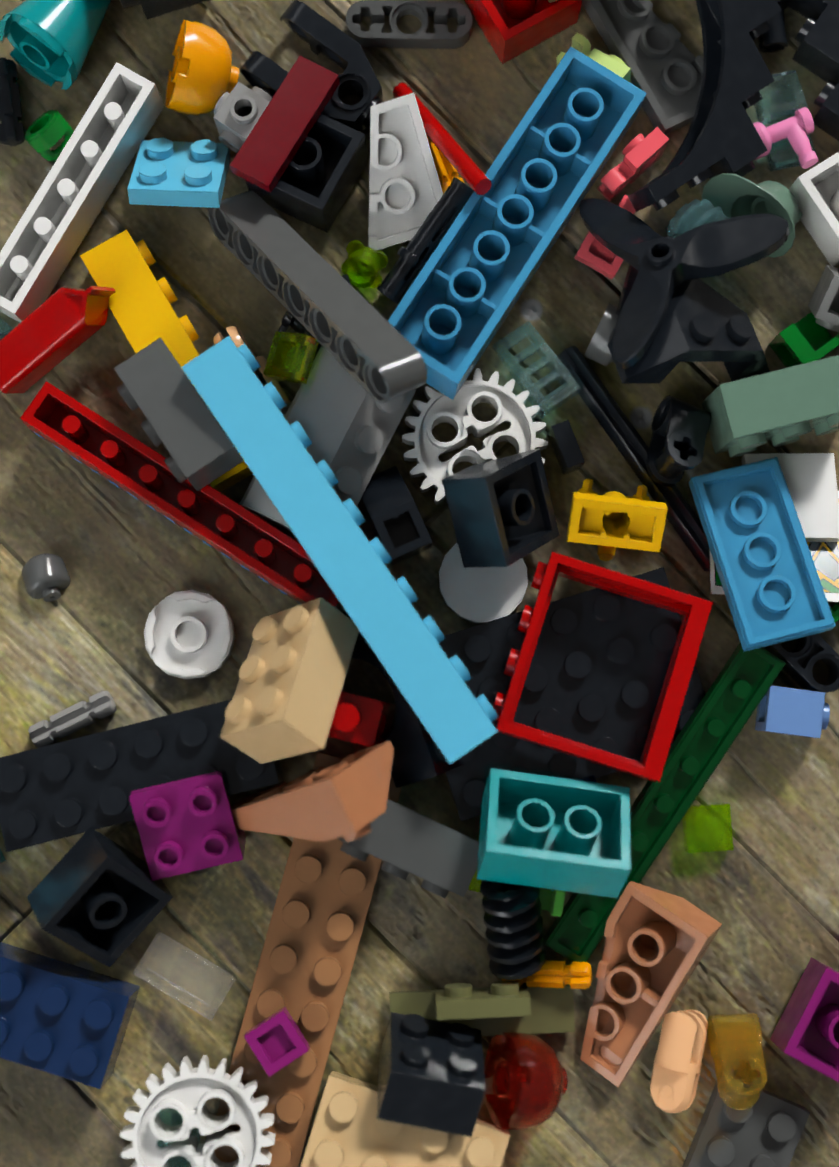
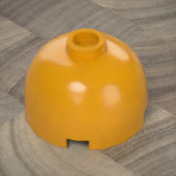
(200, 70)

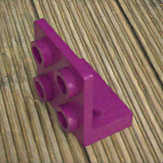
(187, 825)

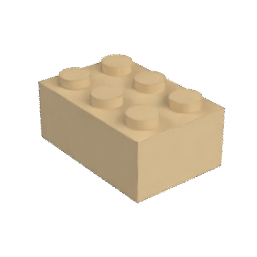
(290, 682)

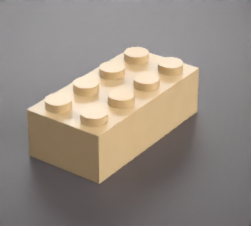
(352, 1136)

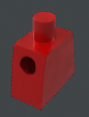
(362, 720)

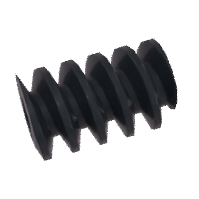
(513, 929)

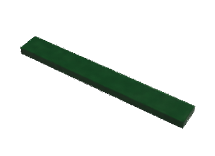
(665, 803)

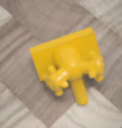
(616, 520)

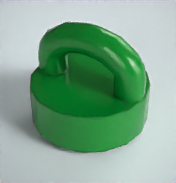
(47, 132)

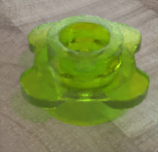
(360, 274)

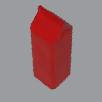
(51, 335)

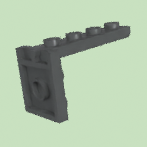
(748, 1137)

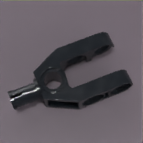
(337, 46)

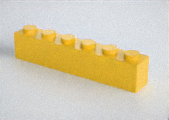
(145, 310)

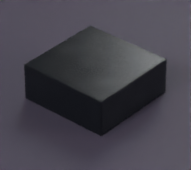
(565, 447)

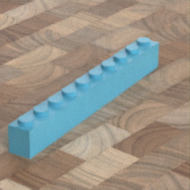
(340, 549)

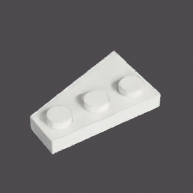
(401, 173)

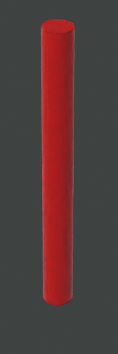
(448, 146)

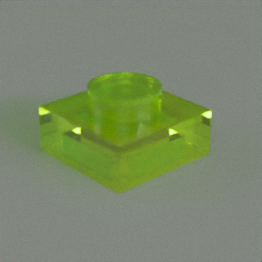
(290, 357)
(708, 828)

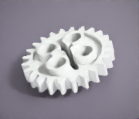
(459, 414)
(187, 1094)

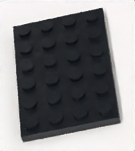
(588, 682)

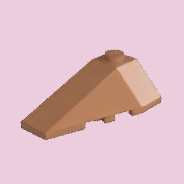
(323, 801)
(645, 963)

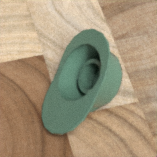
(743, 197)

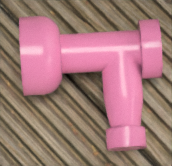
(796, 130)

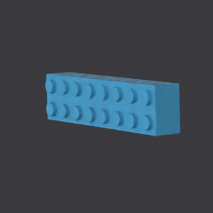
(511, 228)

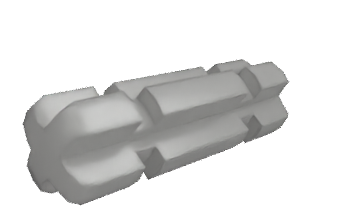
(72, 719)

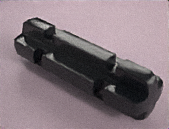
(10, 105)

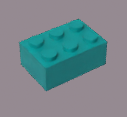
(554, 833)

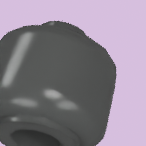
(45, 577)

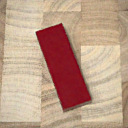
(285, 124)

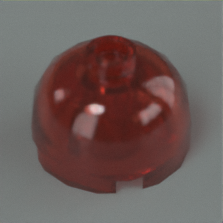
(525, 1081)

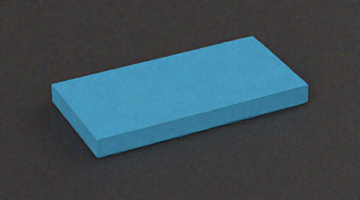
(761, 554)

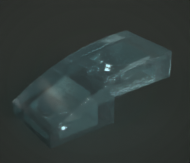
(779, 103)

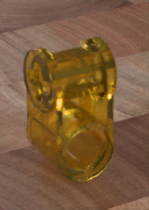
(737, 1050)

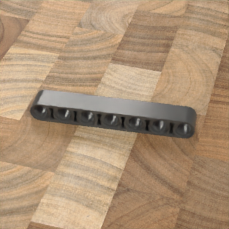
(318, 297)

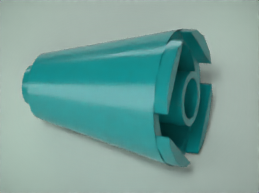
(53, 36)

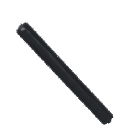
(635, 453)

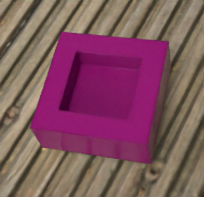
(277, 1041)

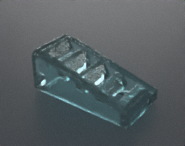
(569, 387)

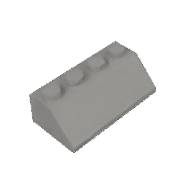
(345, 429)

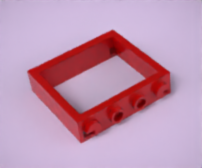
(675, 684)

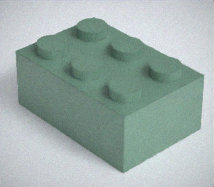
(774, 407)

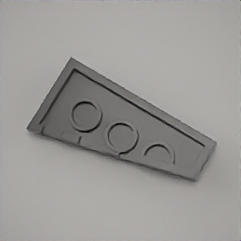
(656, 59)

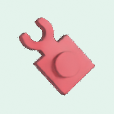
(639, 156)

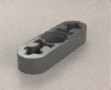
(422, 10)

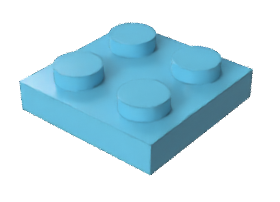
(179, 173)

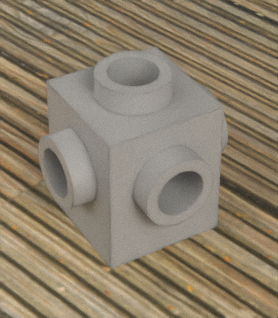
(232, 111)

